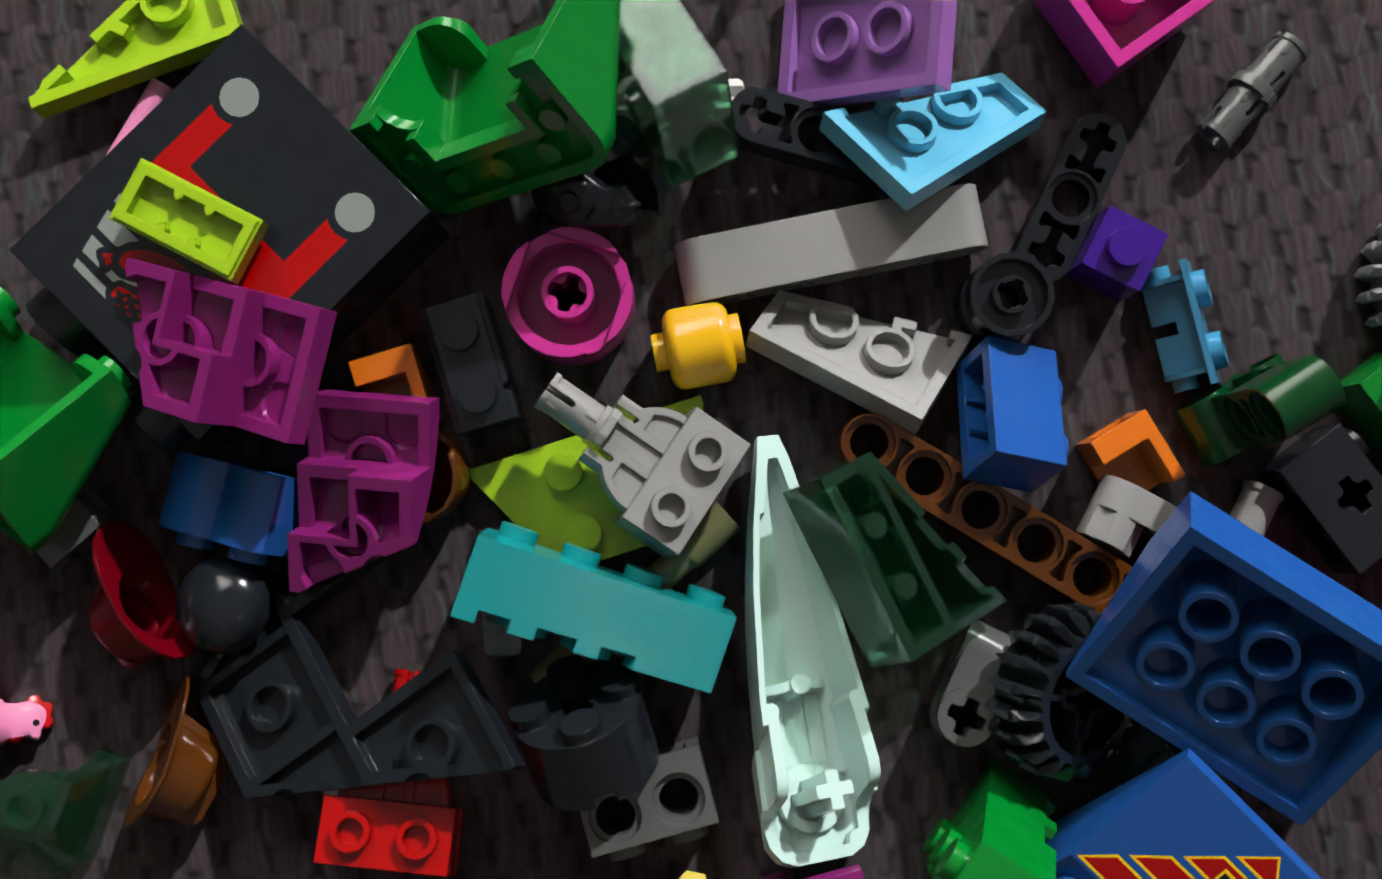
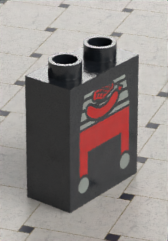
(263, 142)

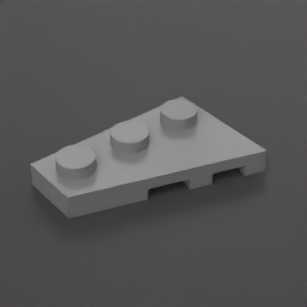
(863, 360)

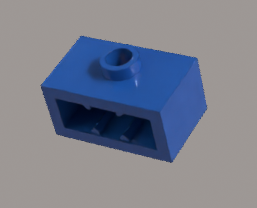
(1010, 415)

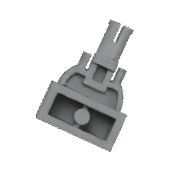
(659, 464)

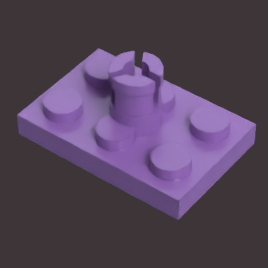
(866, 49)

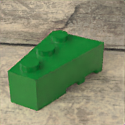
(996, 831)

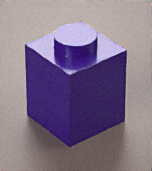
(1117, 254)

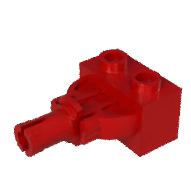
(393, 825)

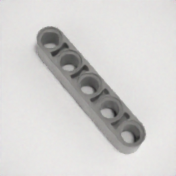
(829, 246)

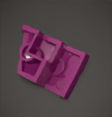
(228, 352)
(362, 481)

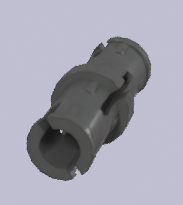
(1252, 91)

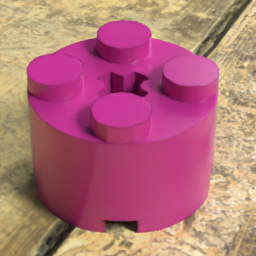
(552, 266)

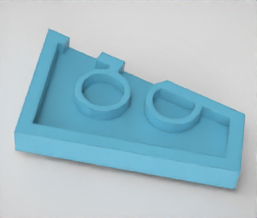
(936, 139)

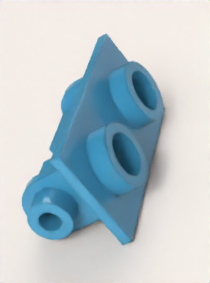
(1181, 301)

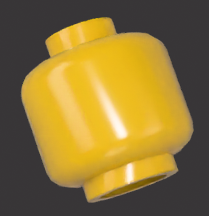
(699, 345)

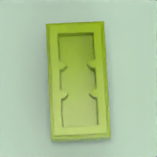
(189, 221)

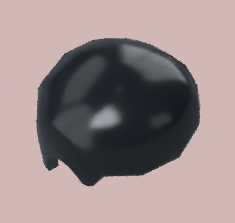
(223, 605)

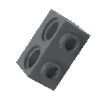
(653, 816)

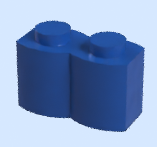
(230, 505)

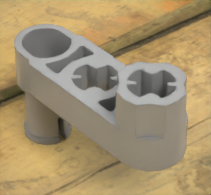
(1125, 511)

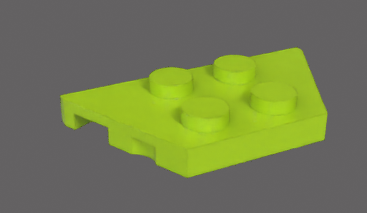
(560, 495)

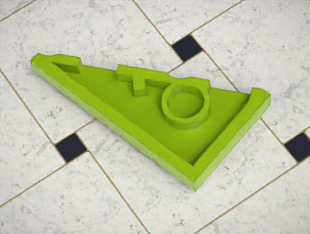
(136, 46)

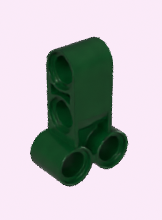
(1260, 406)

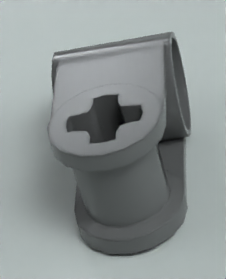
(966, 676)

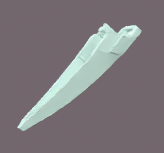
(805, 693)

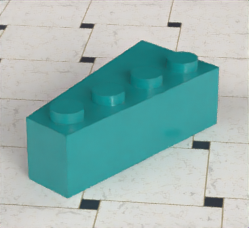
(595, 607)

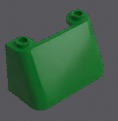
(497, 119)
(51, 428)

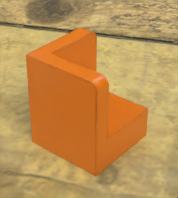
(394, 372)
(1132, 451)

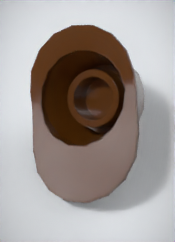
(183, 768)

